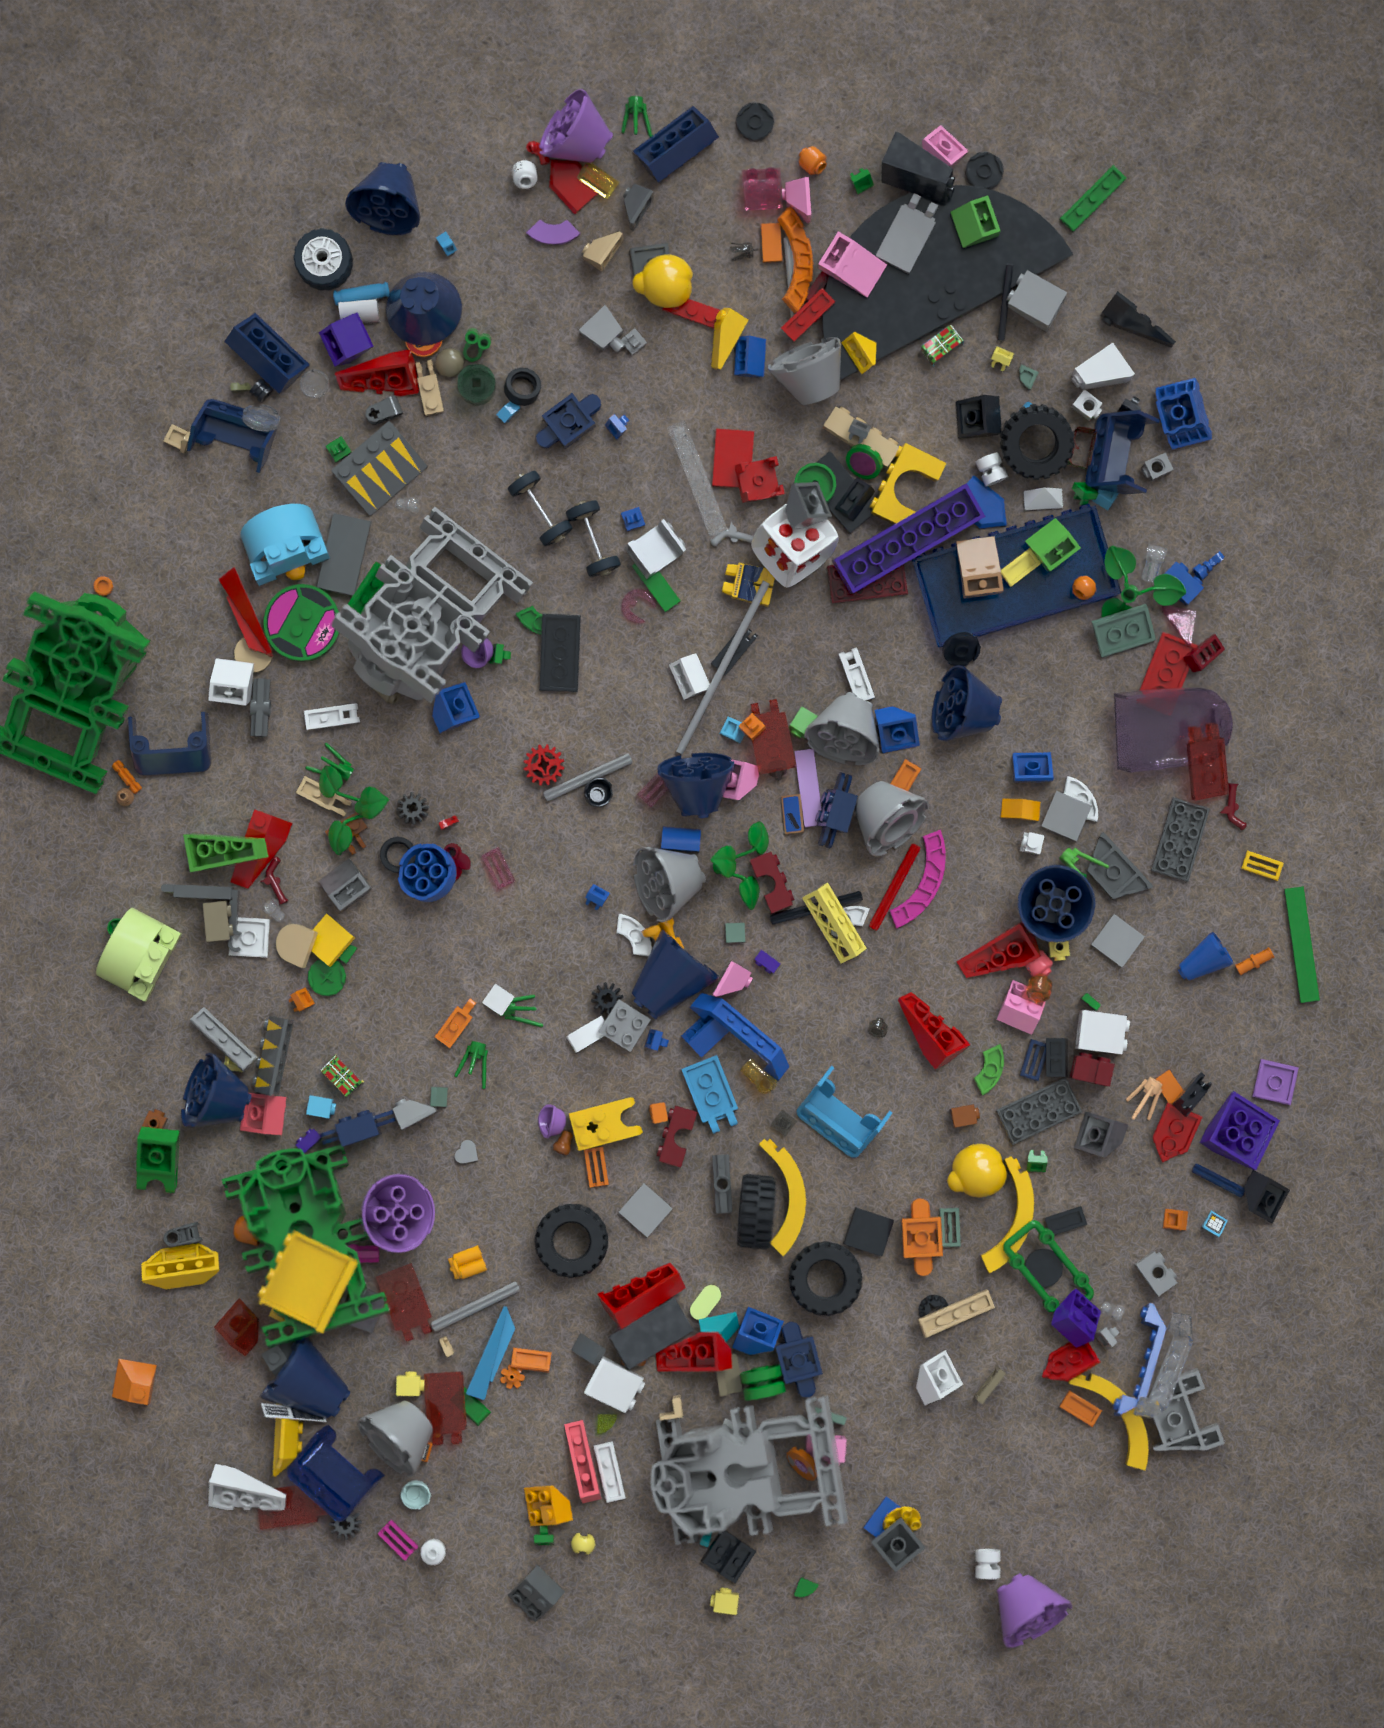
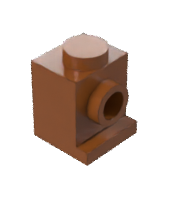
(156, 1115)

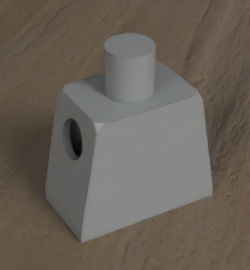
(603, 330)

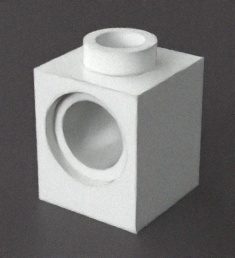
(1087, 397)

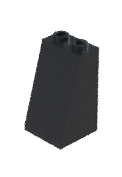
(916, 170)

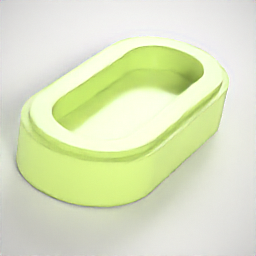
(705, 1302)

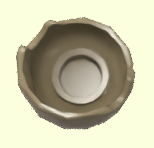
(449, 362)

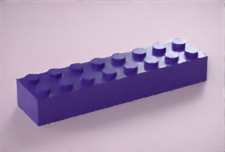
(908, 538)

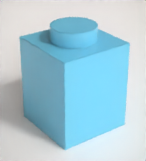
(321, 1106)

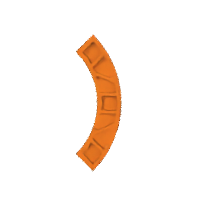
(802, 259)

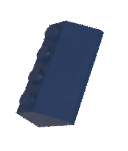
(676, 143)
(266, 352)

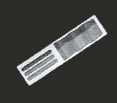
(281, 1411)

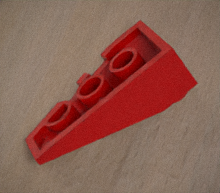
(275, 834)
(934, 1037)
(698, 1353)

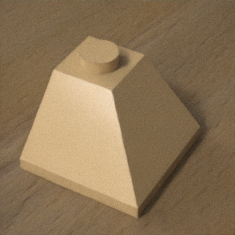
(602, 250)

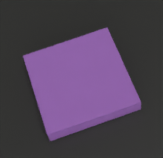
(1275, 1082)

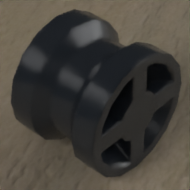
(260, 390)

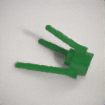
(635, 106)
(344, 769)
(512, 1008)
(475, 1050)

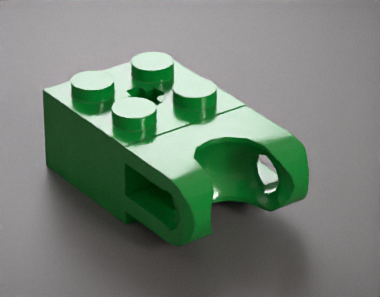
(157, 1157)

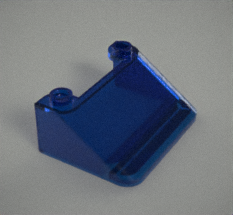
(330, 1477)

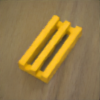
(1277, 871)

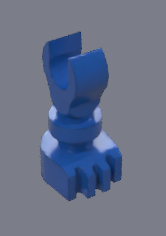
(1201, 570)

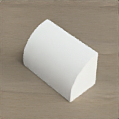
(366, 309)
(689, 676)

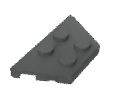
(1121, 876)

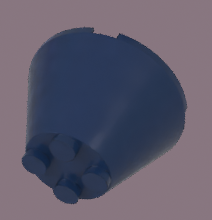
(385, 200)
(423, 308)
(964, 706)
(697, 781)
(1056, 903)
(213, 1095)

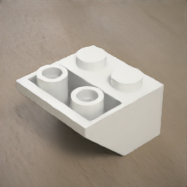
(231, 682)

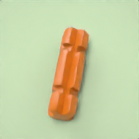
(126, 776)

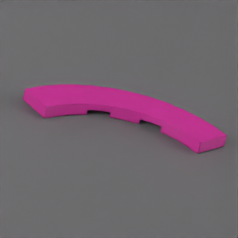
(929, 884)

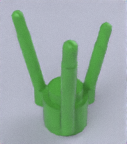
(1070, 858)

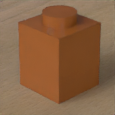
(964, 1115)

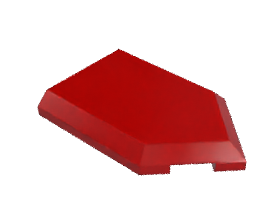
(568, 187)
(1175, 1132)
(1070, 1362)

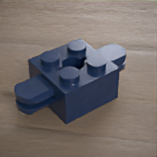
(568, 421)
(836, 810)
(358, 1128)
(798, 1359)

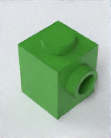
(800, 722)

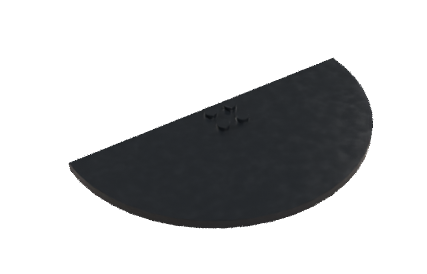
(945, 278)

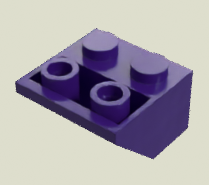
(346, 340)
(1076, 1319)

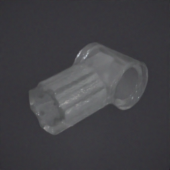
(1154, 558)

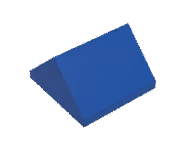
(1032, 767)

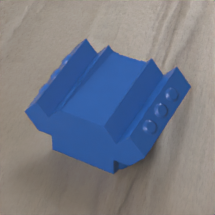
(1183, 413)

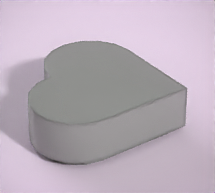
(467, 1152)

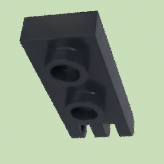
(741, 649)

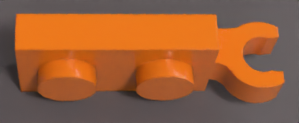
(455, 1024)

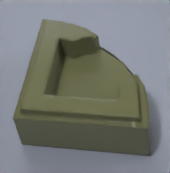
(238, 388)

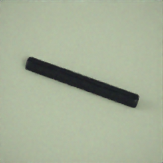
(804, 911)

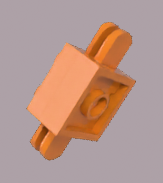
(921, 1237)

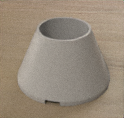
(810, 370)
(888, 816)
(398, 1435)

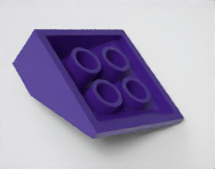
(1240, 1131)

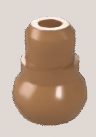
(125, 797)

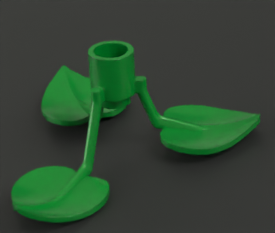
(1122, 562)
(367, 806)
(725, 863)

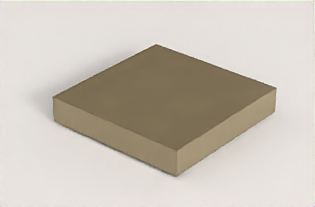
(989, 1385)

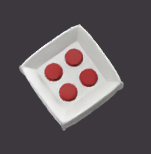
(793, 552)

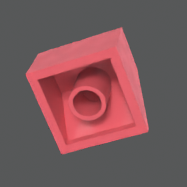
(264, 1114)

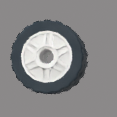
(321, 244)

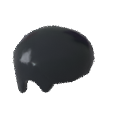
(598, 792)

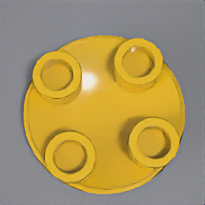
(909, 1516)

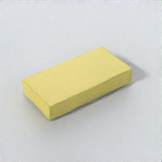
(1020, 567)

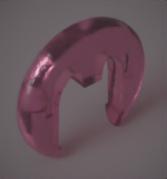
(629, 600)

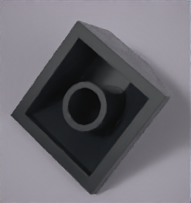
(1264, 1196)

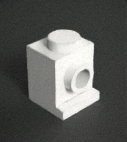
(1032, 843)

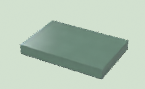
(1123, 630)

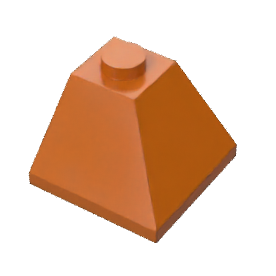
(134, 1381)

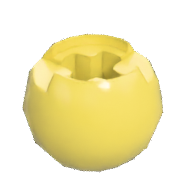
(583, 1543)

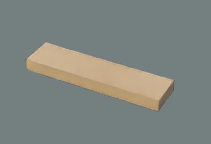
(956, 1313)

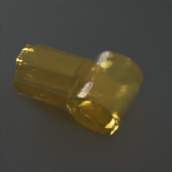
(757, 1074)

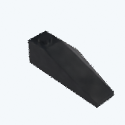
(1124, 316)

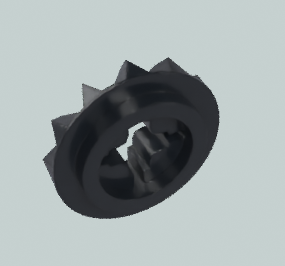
(935, 1300)

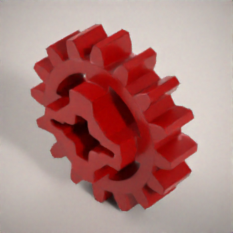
(552, 763)

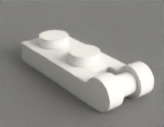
(856, 675)
(331, 716)

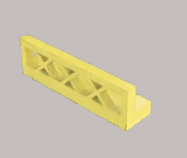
(837, 921)

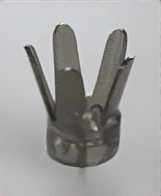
(745, 248)

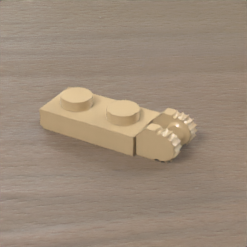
(429, 390)
(311, 791)

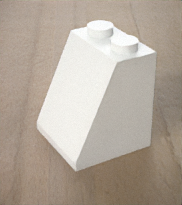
(1102, 370)
(1102, 1032)
(614, 1385)

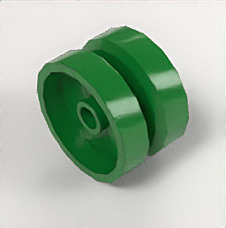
(818, 473)
(761, 1378)

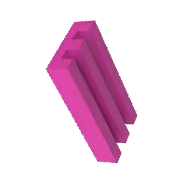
(409, 1551)

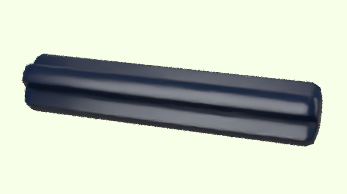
(1218, 1180)

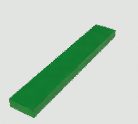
(1301, 944)

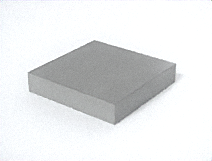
(1066, 815)
(1117, 940)
(645, 1210)

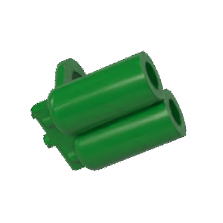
(473, 336)

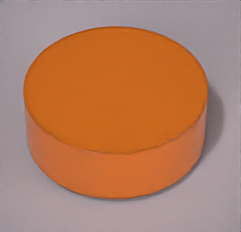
(103, 586)

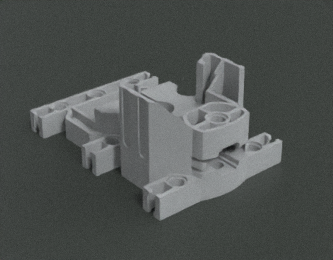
(419, 622)
(744, 1473)

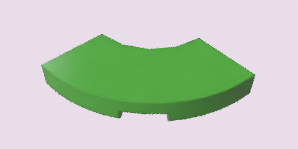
(991, 1070)

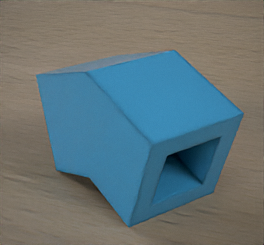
(446, 243)
(508, 411)

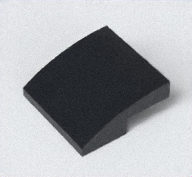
(868, 1231)
(728, 1556)

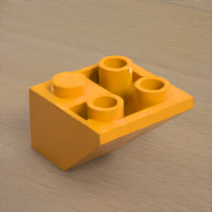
(547, 1506)

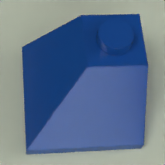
(454, 707)
(896, 729)
(757, 1332)

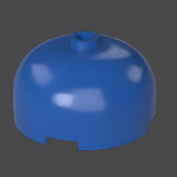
(430, 875)

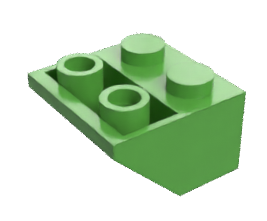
(975, 222)
(1052, 544)

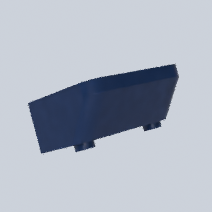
(225, 423)
(1112, 451)
(175, 760)

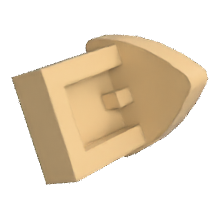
(177, 438)

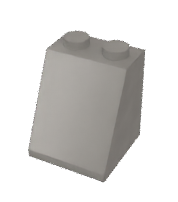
(1036, 300)

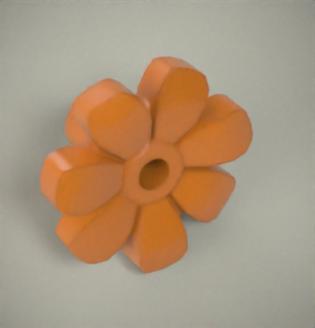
(512, 1381)

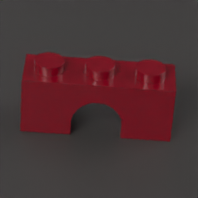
(767, 866)
(680, 1119)

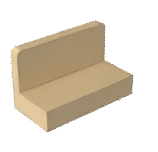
(677, 1413)

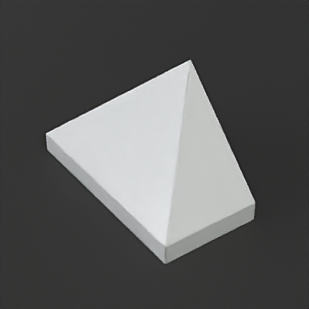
(1043, 499)

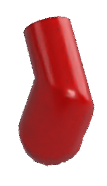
(533, 147)

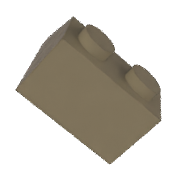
(216, 921)

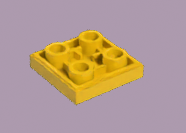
(330, 940)

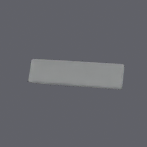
(223, 1039)

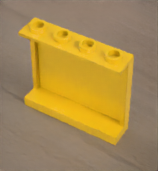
(307, 1280)

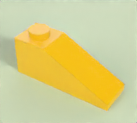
(726, 333)

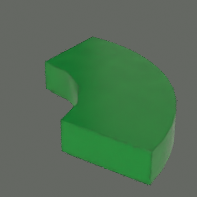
(531, 619)

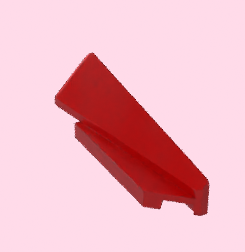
(244, 613)

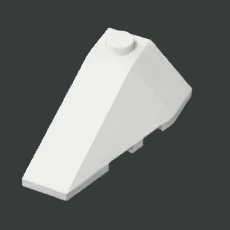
(236, 1489)

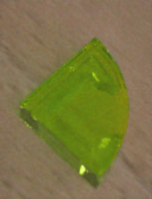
(605, 1422)

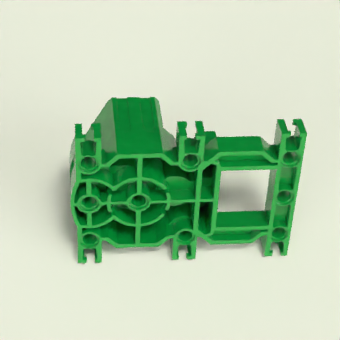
(75, 671)
(269, 1219)

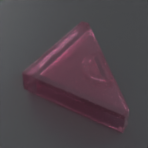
(1182, 620)

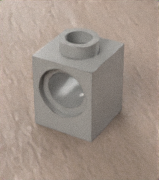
(1163, 461)

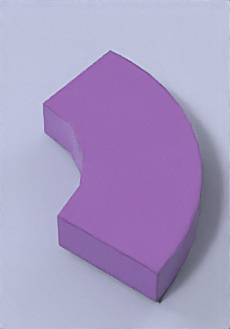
(553, 234)

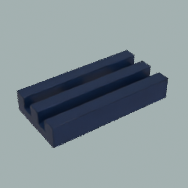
(1029, 1075)

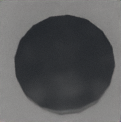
(755, 121)
(984, 170)
(961, 649)
(1044, 1266)

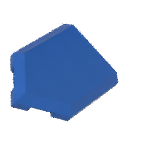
(990, 503)

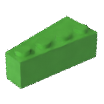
(216, 851)

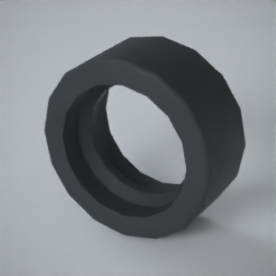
(516, 398)
(384, 849)

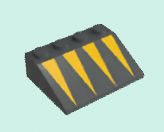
(379, 468)
(273, 1056)

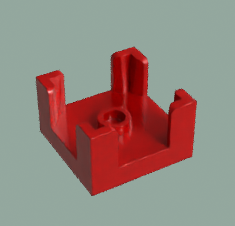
(758, 480)

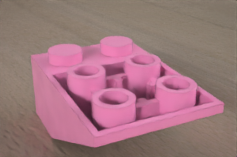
(852, 264)

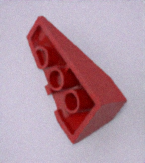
(389, 372)
(1008, 950)

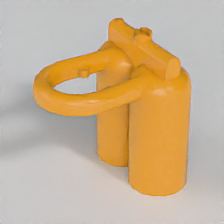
(467, 1263)

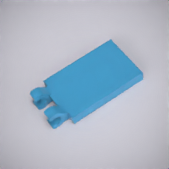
(711, 1092)

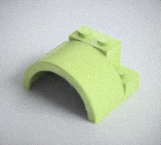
(134, 953)

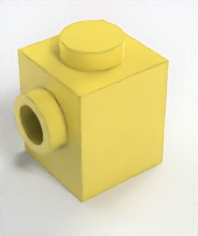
(409, 1384)
(725, 1601)

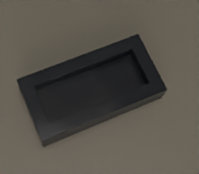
(1066, 1220)

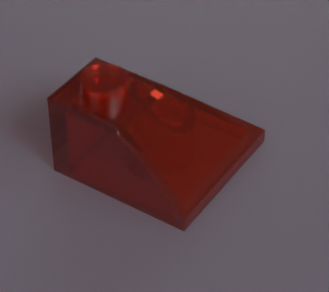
(239, 1327)

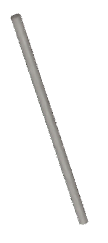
(722, 668)

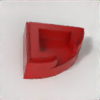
(448, 822)

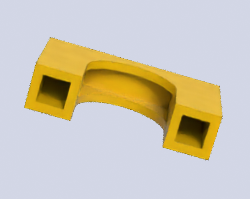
(908, 460)

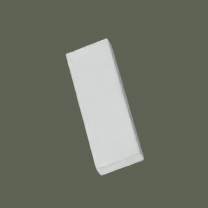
(609, 1471)

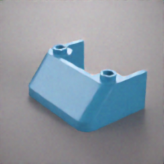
(838, 1121)

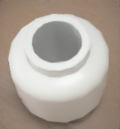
(524, 174)
(433, 1552)

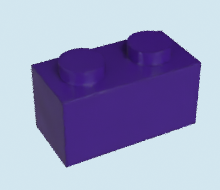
(767, 961)
(308, 1141)

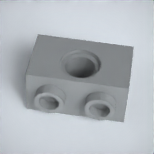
(1146, 1266)

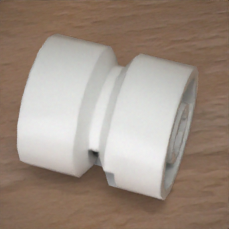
(991, 469)
(987, 1563)

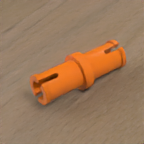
(1254, 961)

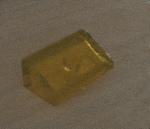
(598, 180)

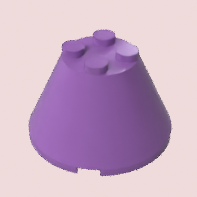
(576, 131)
(398, 1213)
(1029, 1609)

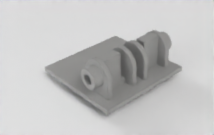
(624, 1025)

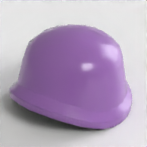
(481, 655)
(551, 1121)

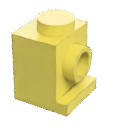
(1058, 955)

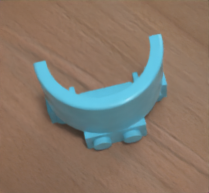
(279, 536)

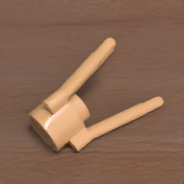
(1152, 1088)

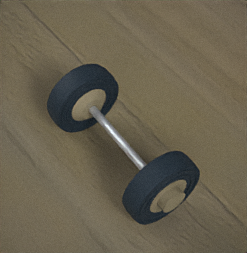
(523, 484)
(582, 511)

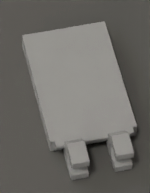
(907, 235)

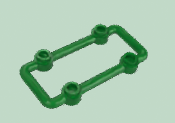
(1046, 1237)

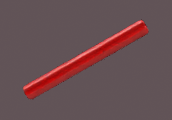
(894, 887)

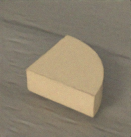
(447, 1348)

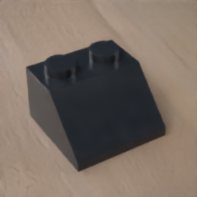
(978, 417)

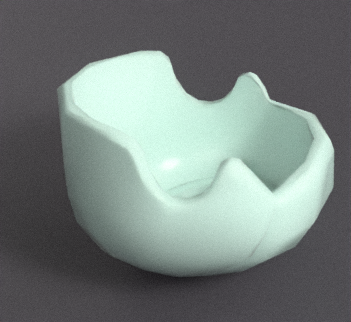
(415, 1494)

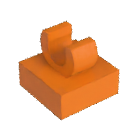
(752, 726)
(301, 999)

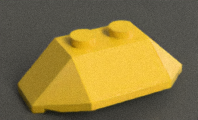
(180, 1266)
(286, 1443)

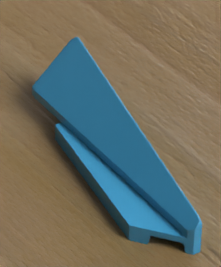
(492, 1355)

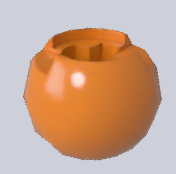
(1084, 587)

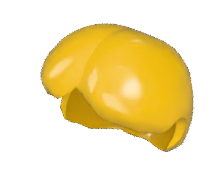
(665, 281)
(977, 1171)

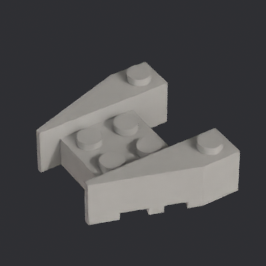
(1178, 1424)

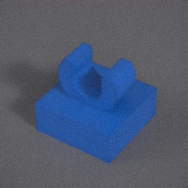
(617, 426)
(633, 519)
(597, 896)
(655, 1039)

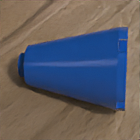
(1205, 959)

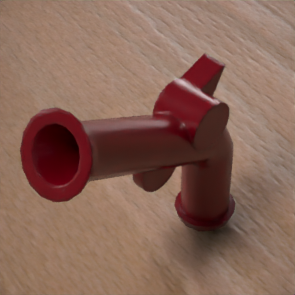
(1232, 807)
(274, 881)

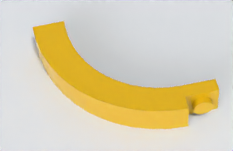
(797, 1198)
(996, 1256)
(1136, 1431)

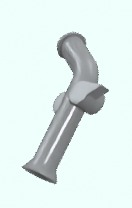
(733, 534)

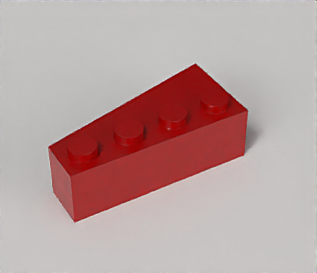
(642, 1295)

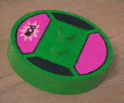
(300, 623)

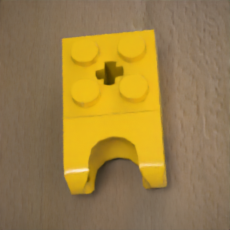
(608, 1121)

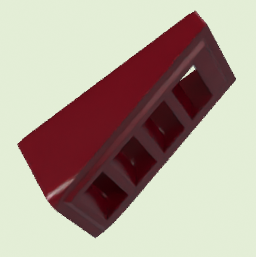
(1195, 661)

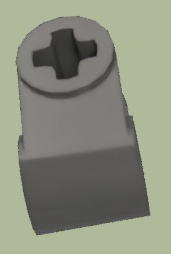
(387, 409)
(184, 1234)

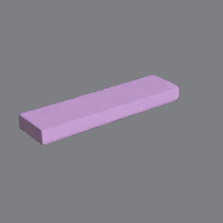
(808, 785)

